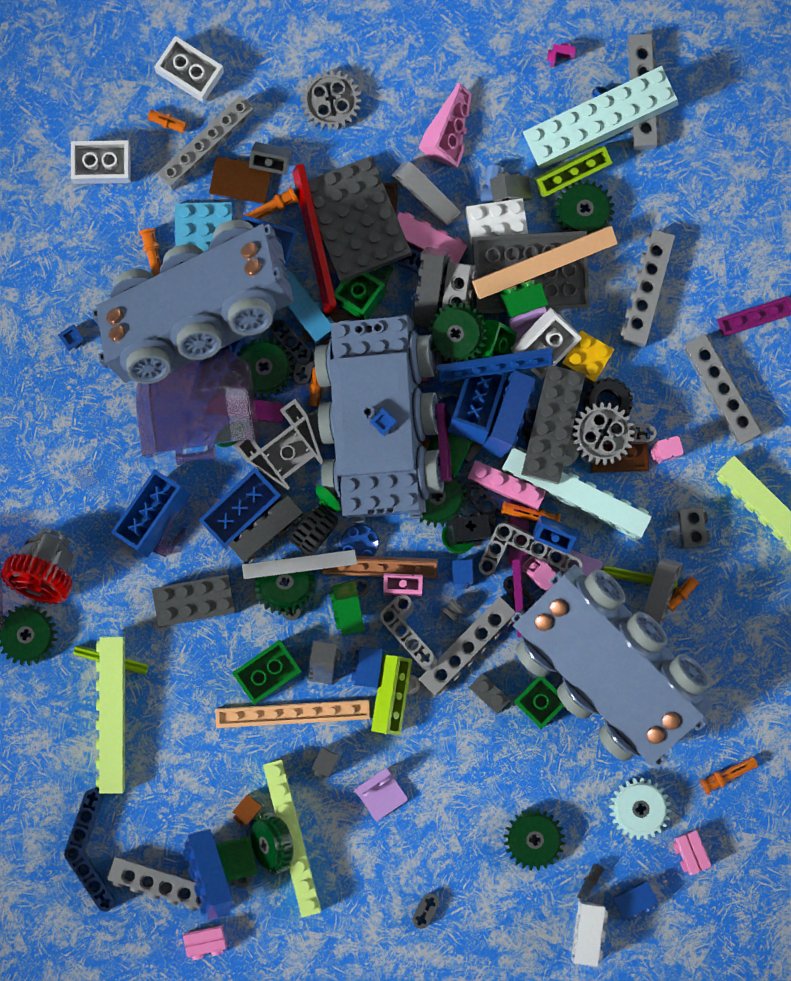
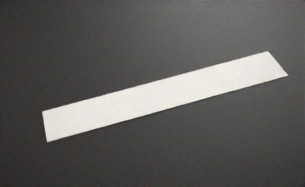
(299, 564)

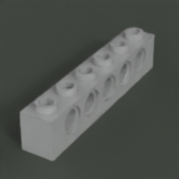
(645, 44)
(206, 142)
(664, 243)
(452, 291)
(721, 400)
(498, 608)
(121, 865)

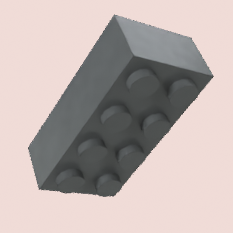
(193, 601)

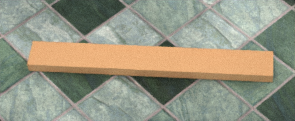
(544, 262)
(292, 713)

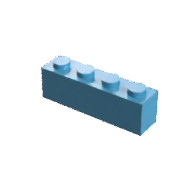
(307, 311)

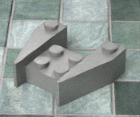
(286, 451)

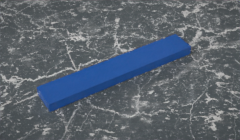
(495, 365)

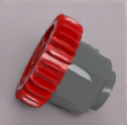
(41, 568)

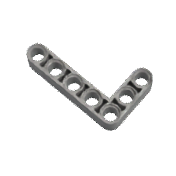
(528, 547)

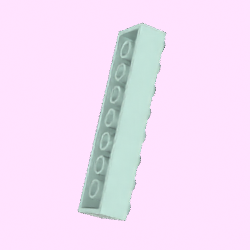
(601, 118)
(585, 498)

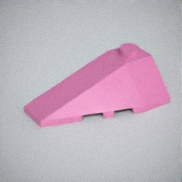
(445, 134)

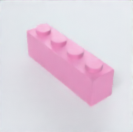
(421, 235)
(506, 485)

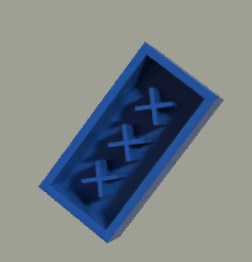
(476, 406)
(509, 414)
(240, 508)
(150, 512)
(208, 875)

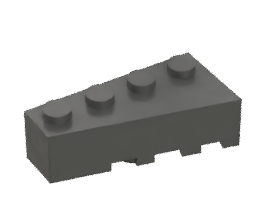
(266, 530)
(323, 662)

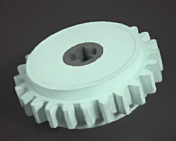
(651, 817)

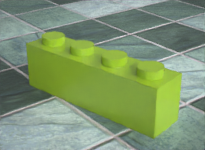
(572, 171)
(391, 695)

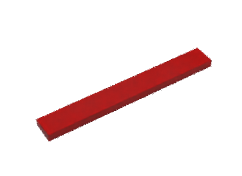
(314, 238)

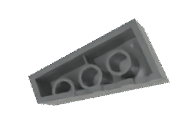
(430, 286)

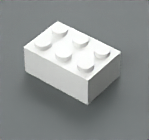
(189, 69)
(100, 162)
(496, 219)
(548, 332)
(589, 934)

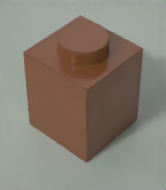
(246, 810)

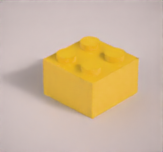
(588, 357)

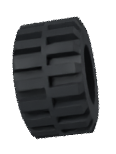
(611, 386)
(314, 530)

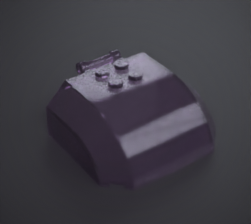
(198, 407)

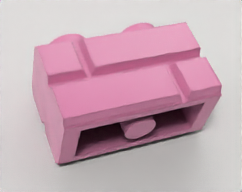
(667, 450)
(538, 572)
(403, 585)
(692, 852)
(205, 941)

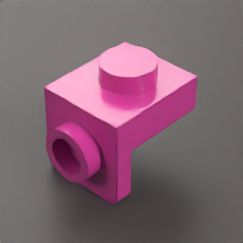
(561, 51)

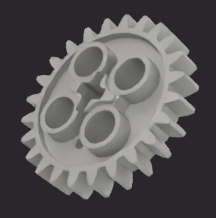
(314, 103)
(618, 441)

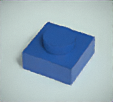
(71, 337)
(383, 422)

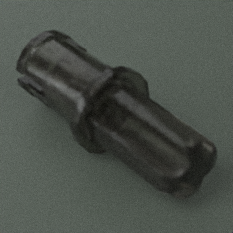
(590, 882)

